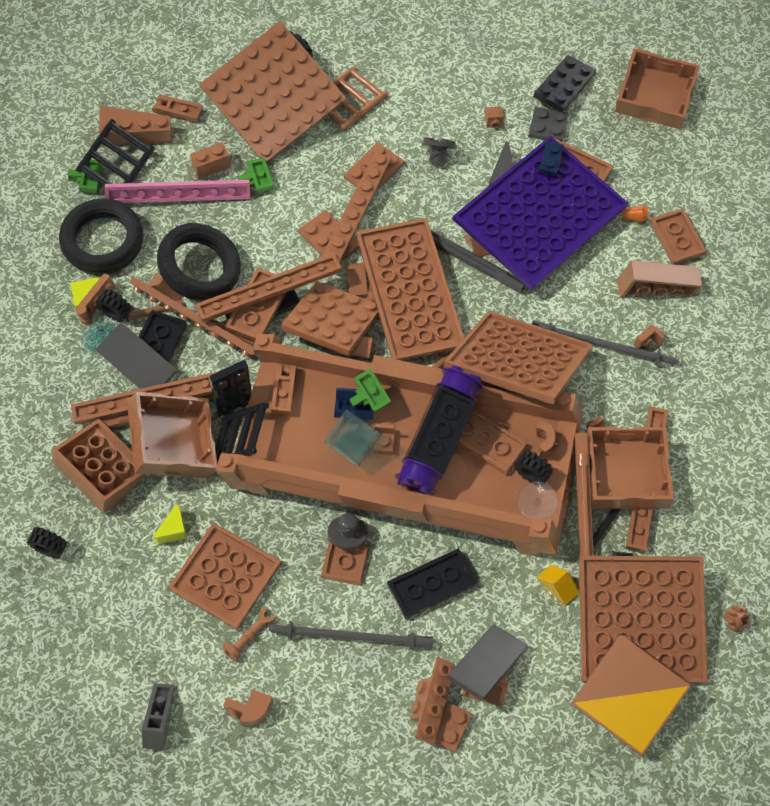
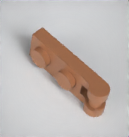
(177, 108)
(87, 306)
(283, 389)

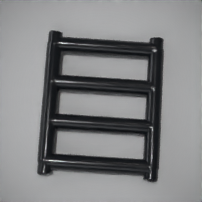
(101, 139)
(237, 417)

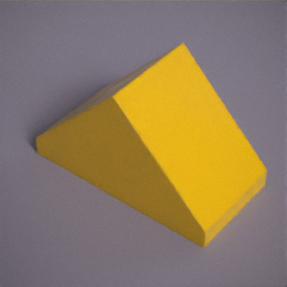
(559, 583)

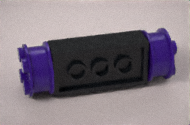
(439, 430)

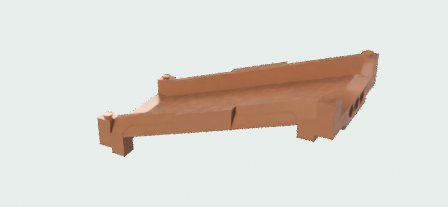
(468, 496)

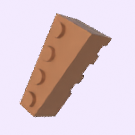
(142, 125)
(658, 279)

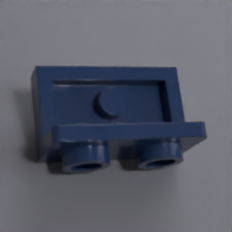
(342, 403)

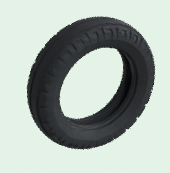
(94, 210)
(209, 237)

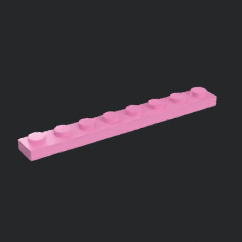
(178, 191)

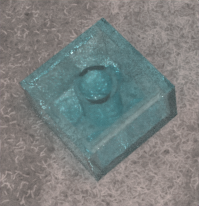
(352, 437)

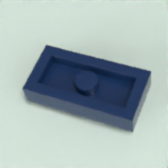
(551, 158)

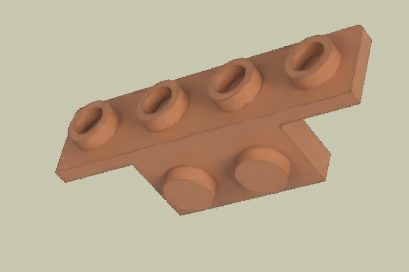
(431, 700)

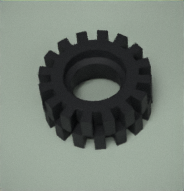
(113, 305)
(533, 467)
(46, 542)

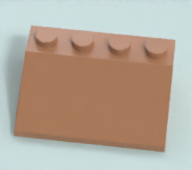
(97, 465)

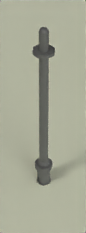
(610, 345)
(410, 640)

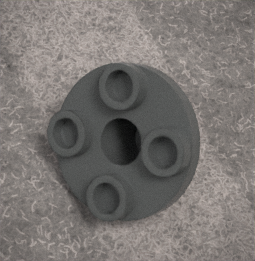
(438, 149)
(347, 532)

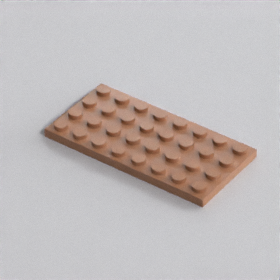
(410, 289)

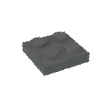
(547, 123)

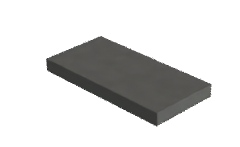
(135, 358)
(487, 662)

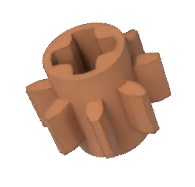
(737, 617)

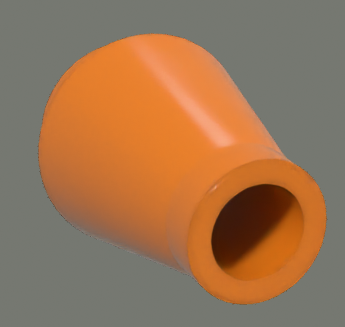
(636, 214)

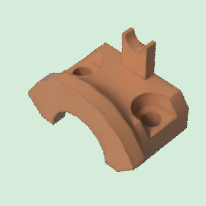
(546, 431)

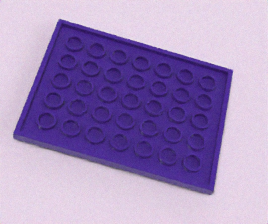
(539, 219)

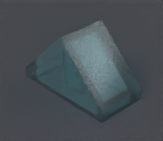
(97, 334)

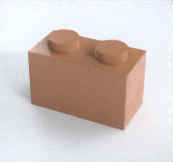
(210, 160)

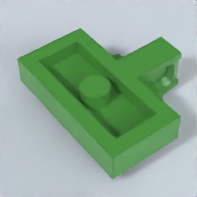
(258, 175)
(86, 183)
(369, 391)

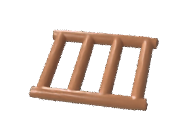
(368, 105)

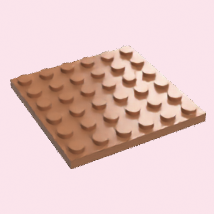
(272, 92)
(520, 356)
(650, 603)

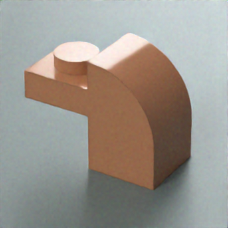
(253, 712)

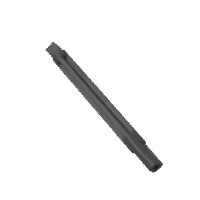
(477, 262)

